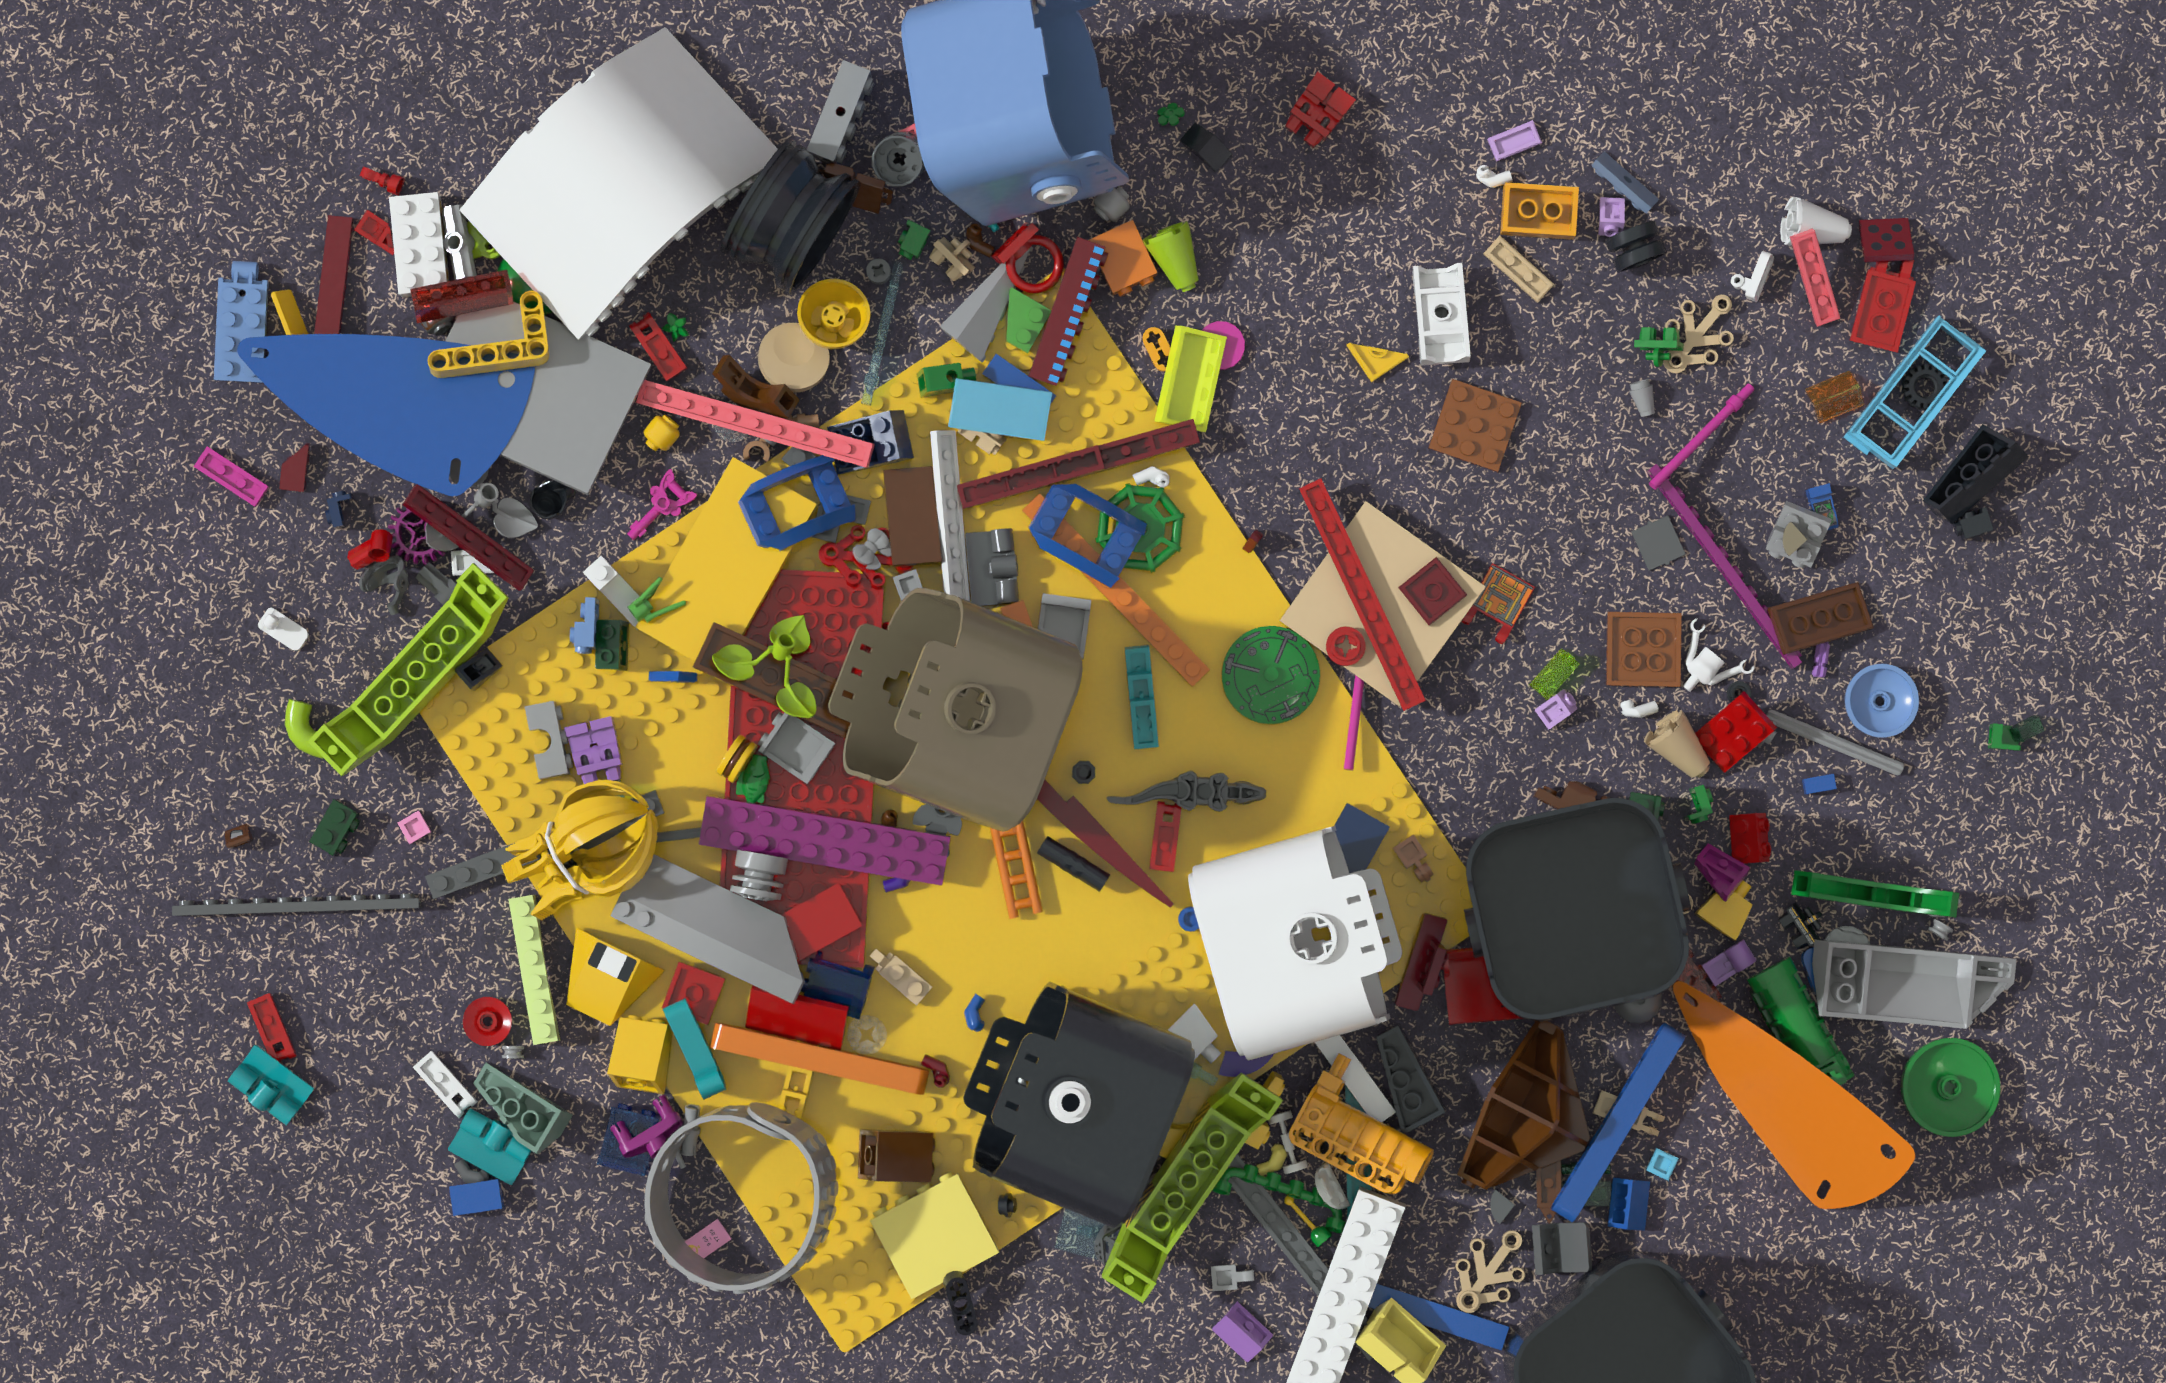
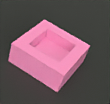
(414, 827)

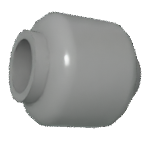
(1112, 205)

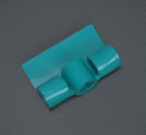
(270, 1085)
(489, 1146)

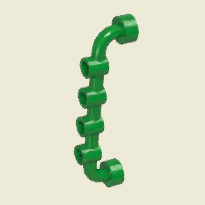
(1272, 1182)

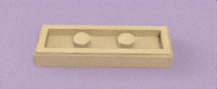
(1518, 269)

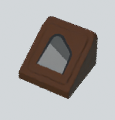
(238, 836)

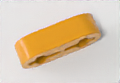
(1152, 351)

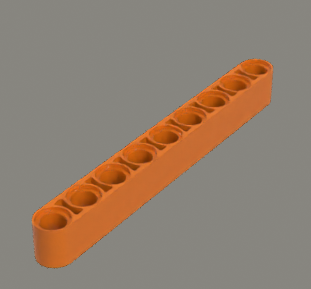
(819, 1059)

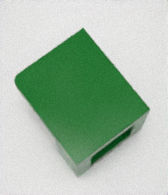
(2001, 738)

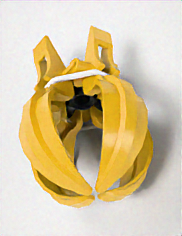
(580, 818)

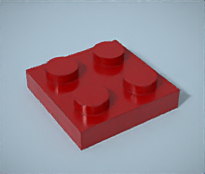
(698, 988)

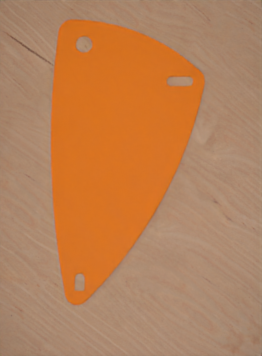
(1796, 1108)

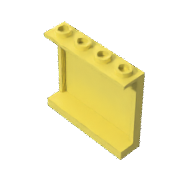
(933, 1234)

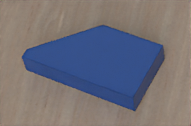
(673, 676)

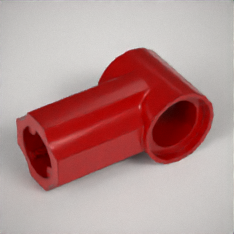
(372, 550)

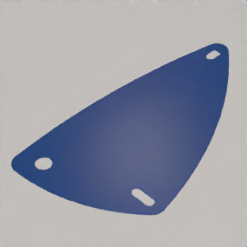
(387, 405)

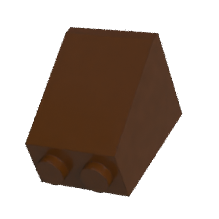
(895, 1156)

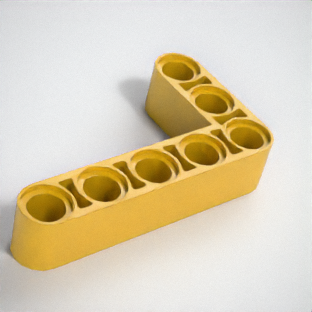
(498, 349)

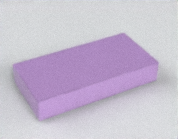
(1514, 141)

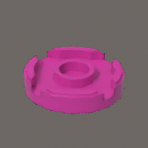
(1234, 343)

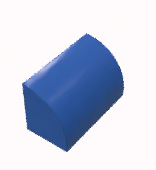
(476, 1197)
(1628, 1204)

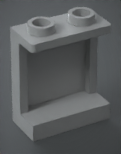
(1065, 619)
(796, 746)

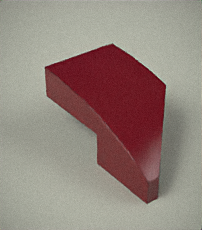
(294, 470)

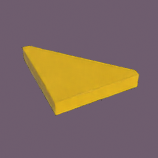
(1374, 360)

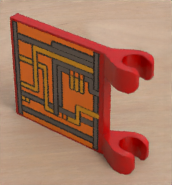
(1501, 600)

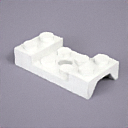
(1441, 338)

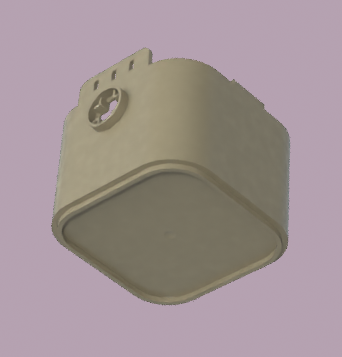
(976, 711)

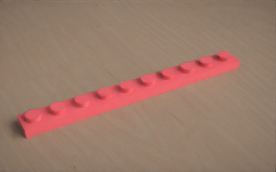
(755, 423)

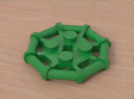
(1155, 525)

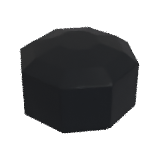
(1083, 772)

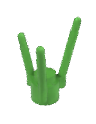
(641, 606)

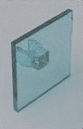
(1078, 1234)

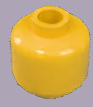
(661, 433)

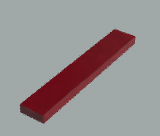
(334, 275)
(468, 537)

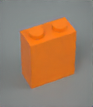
(1127, 259)

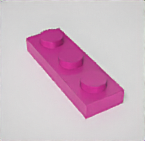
(231, 476)

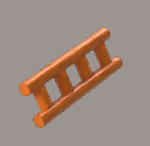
(1027, 877)

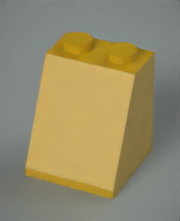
(640, 1055)

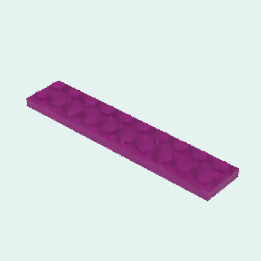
(824, 840)

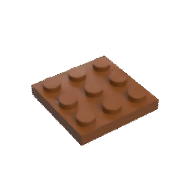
(1475, 425)
(1643, 649)

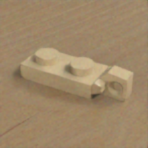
(901, 976)

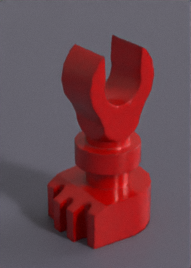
(393, 183)

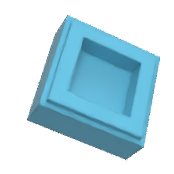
(1662, 1164)

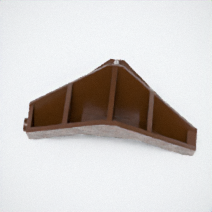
(1528, 1115)

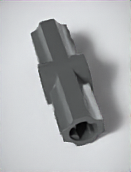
(436, 582)

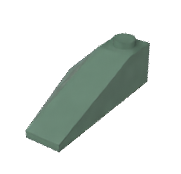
(527, 1114)

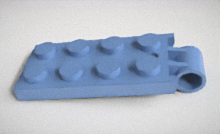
(239, 319)

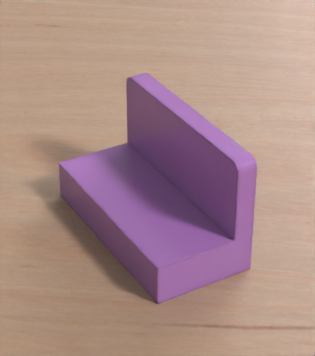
(1242, 1332)

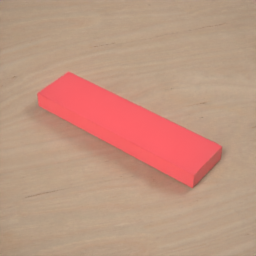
(1815, 277)

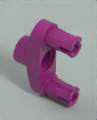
(652, 1138)

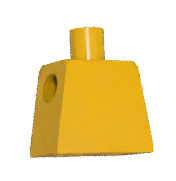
(1727, 916)

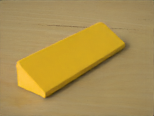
(289, 312)

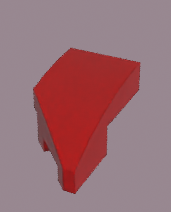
(376, 231)

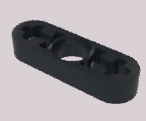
(967, 1309)

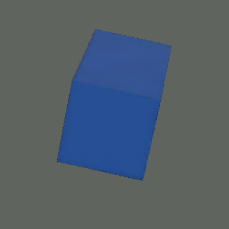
(1819, 784)

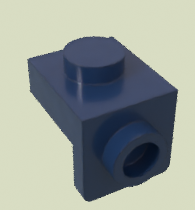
(334, 514)

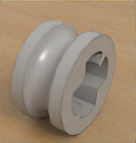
(1940, 929)
(513, 1051)

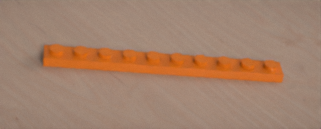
(1131, 605)

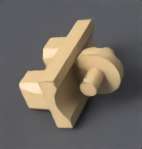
(956, 253)

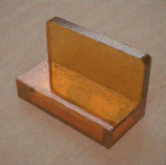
(1835, 396)

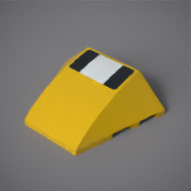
(606, 978)

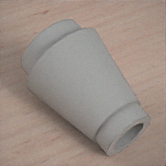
(1643, 397)

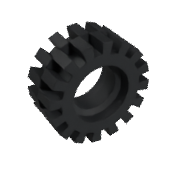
(1911, 379)

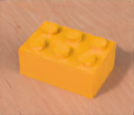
(1539, 211)

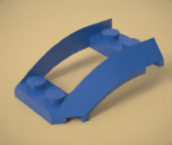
(828, 489)
(1117, 548)

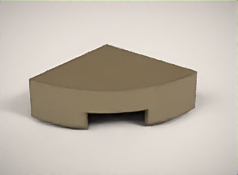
(1792, 539)

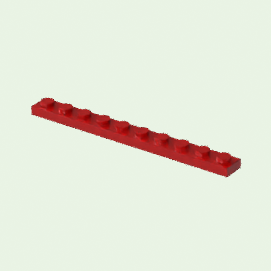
(1362, 594)

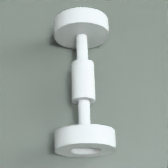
(1289, 1147)

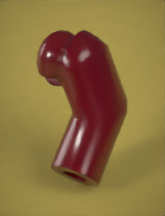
(939, 1070)

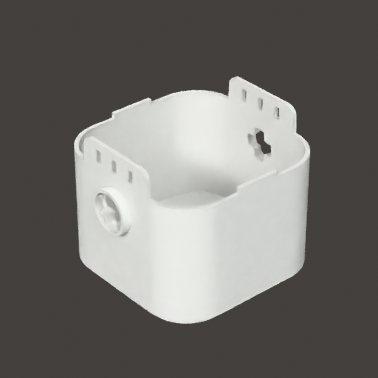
(1259, 942)

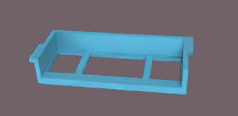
(1866, 445)

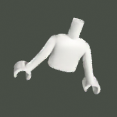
(1706, 664)

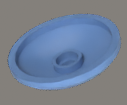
(1899, 698)

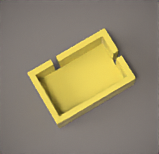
(1400, 1343)

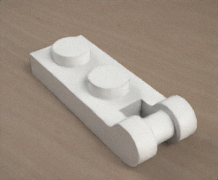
(444, 1083)

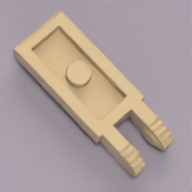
(1606, 1101)

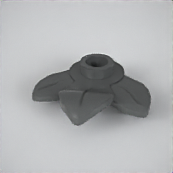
(936, 821)

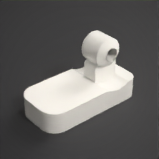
(1755, 285)
(283, 629)

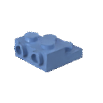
(584, 633)

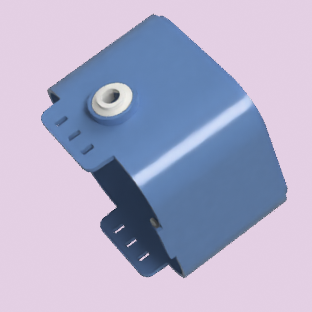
(1009, 105)

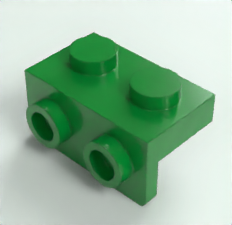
(1702, 799)

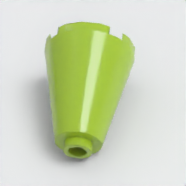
(1175, 254)

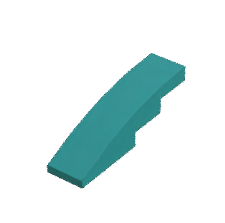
(1141, 697)

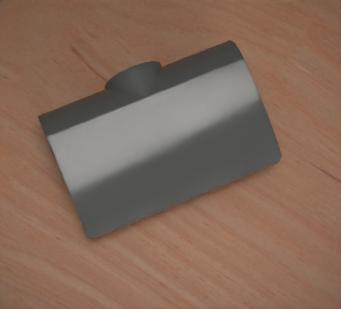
(992, 567)

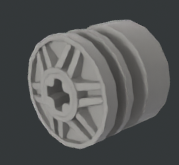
(759, 875)

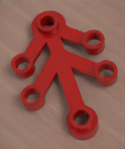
(842, 555)

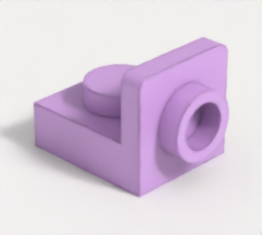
(1611, 216)
(1556, 708)

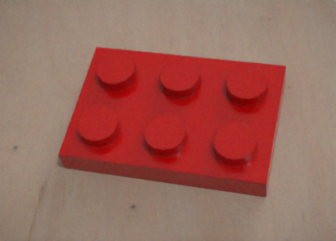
(1734, 731)

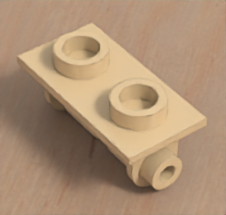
(988, 442)

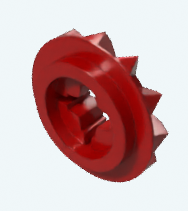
(1337, 637)

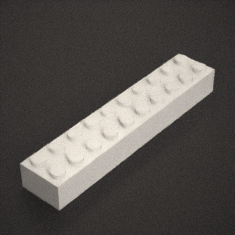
(1347, 1289)

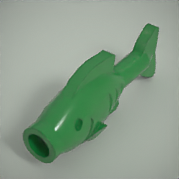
(754, 780)

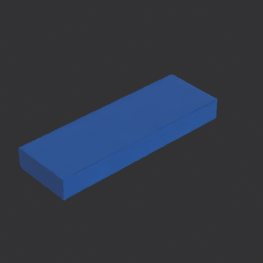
(1004, 373)

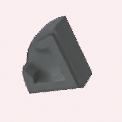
(1500, 1206)

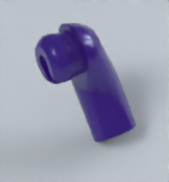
(895, 883)

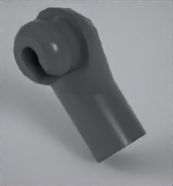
(469, 1175)

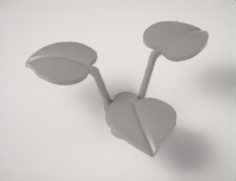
(511, 519)

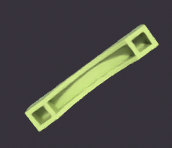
(533, 970)

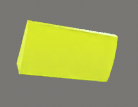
(1190, 377)

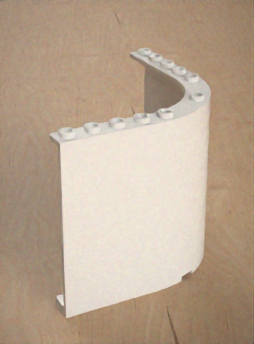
(616, 178)

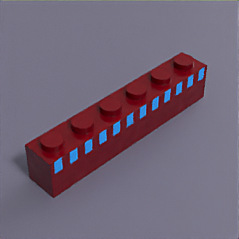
(1067, 311)

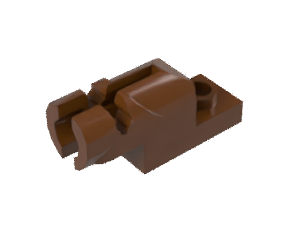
(1573, 794)

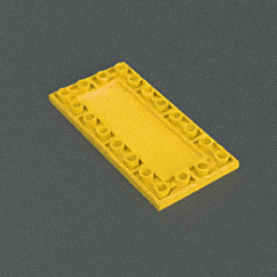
(721, 566)

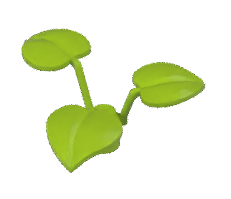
(787, 638)

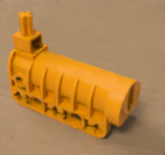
(1357, 1136)

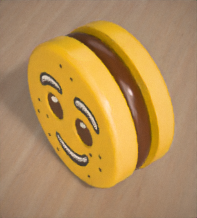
(736, 758)

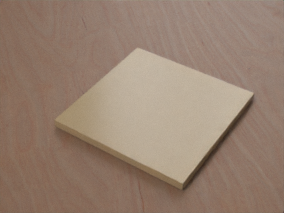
(1389, 559)

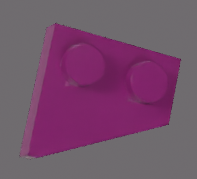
(1721, 870)

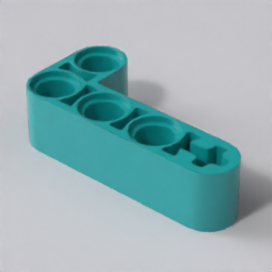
(695, 1049)

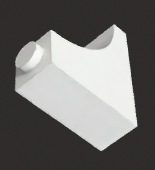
(612, 586)

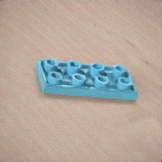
(1000, 409)

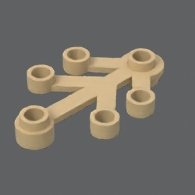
(1695, 337)
(1487, 1274)

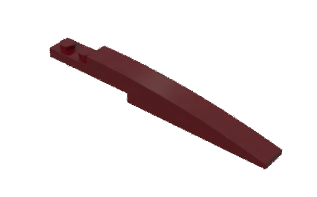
(1078, 464)
(1091, 833)

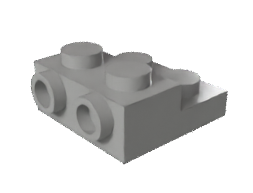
(1809, 523)

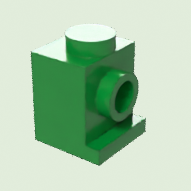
(913, 240)

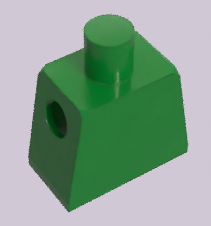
(934, 382)

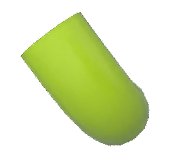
(298, 726)

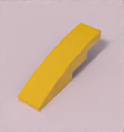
(795, 1091)

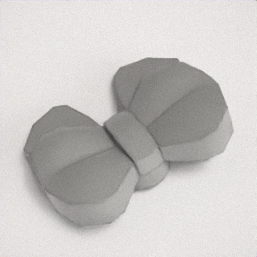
(875, 542)

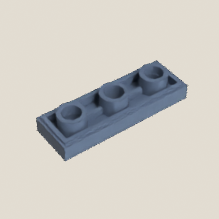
(1624, 182)

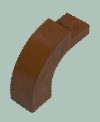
(751, 393)

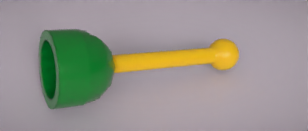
(1318, 1234)

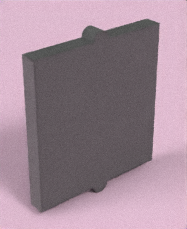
(1658, 543)

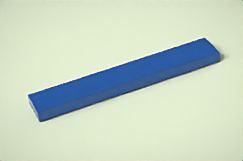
(1444, 1317)

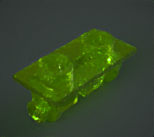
(1554, 674)

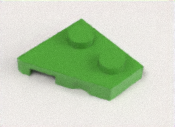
(1024, 320)

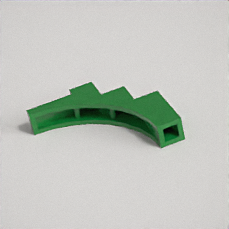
(1875, 894)

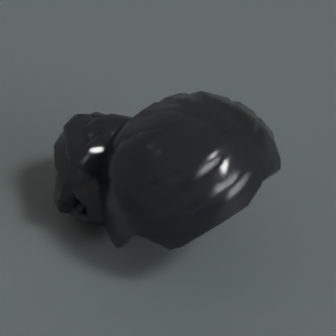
(550, 499)

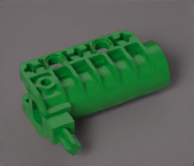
(1795, 1019)

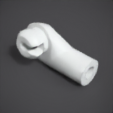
(1492, 179)
(1153, 475)
(1638, 711)

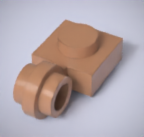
(1410, 853)

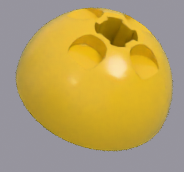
(830, 302)

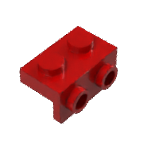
(1750, 837)

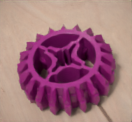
(415, 542)

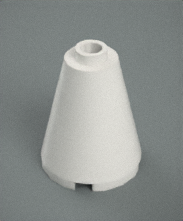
(1806, 215)

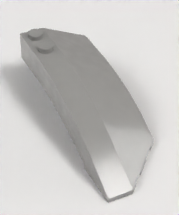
(713, 927)
(1907, 983)

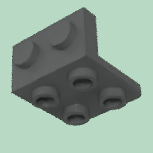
(1561, 1247)

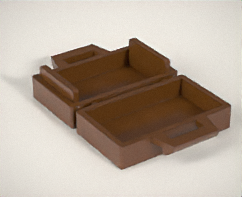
(871, 189)

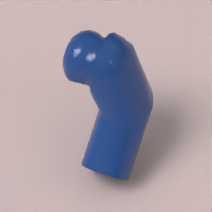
(972, 1013)

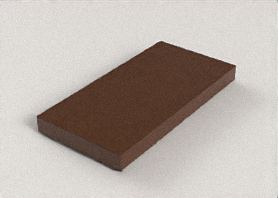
(912, 516)
(1820, 618)

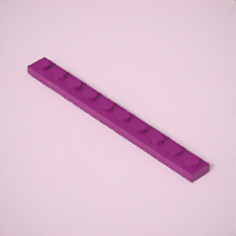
(1719, 558)

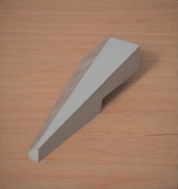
(978, 316)

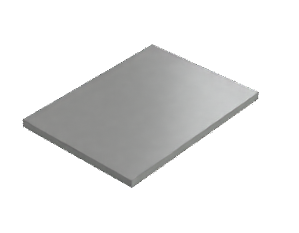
(574, 397)

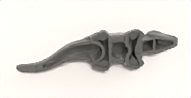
(1190, 790)

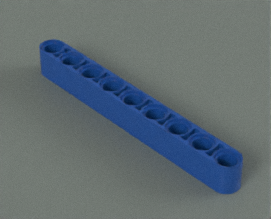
(1618, 1122)

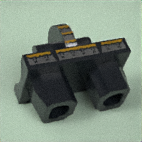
(1807, 934)

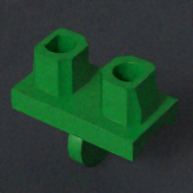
(1648, 342)

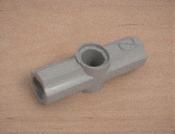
(456, 229)

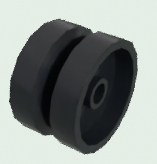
(1636, 248)

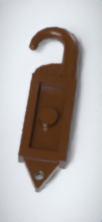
(1548, 1187)

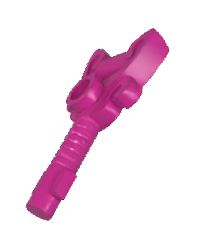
(662, 503)

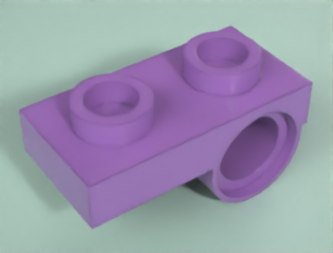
(1729, 962)

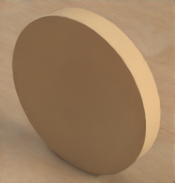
(792, 358)

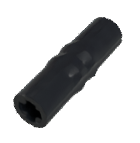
(1073, 863)

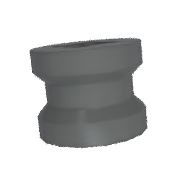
(879, 278)

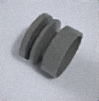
(885, 162)

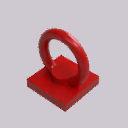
(1017, 246)

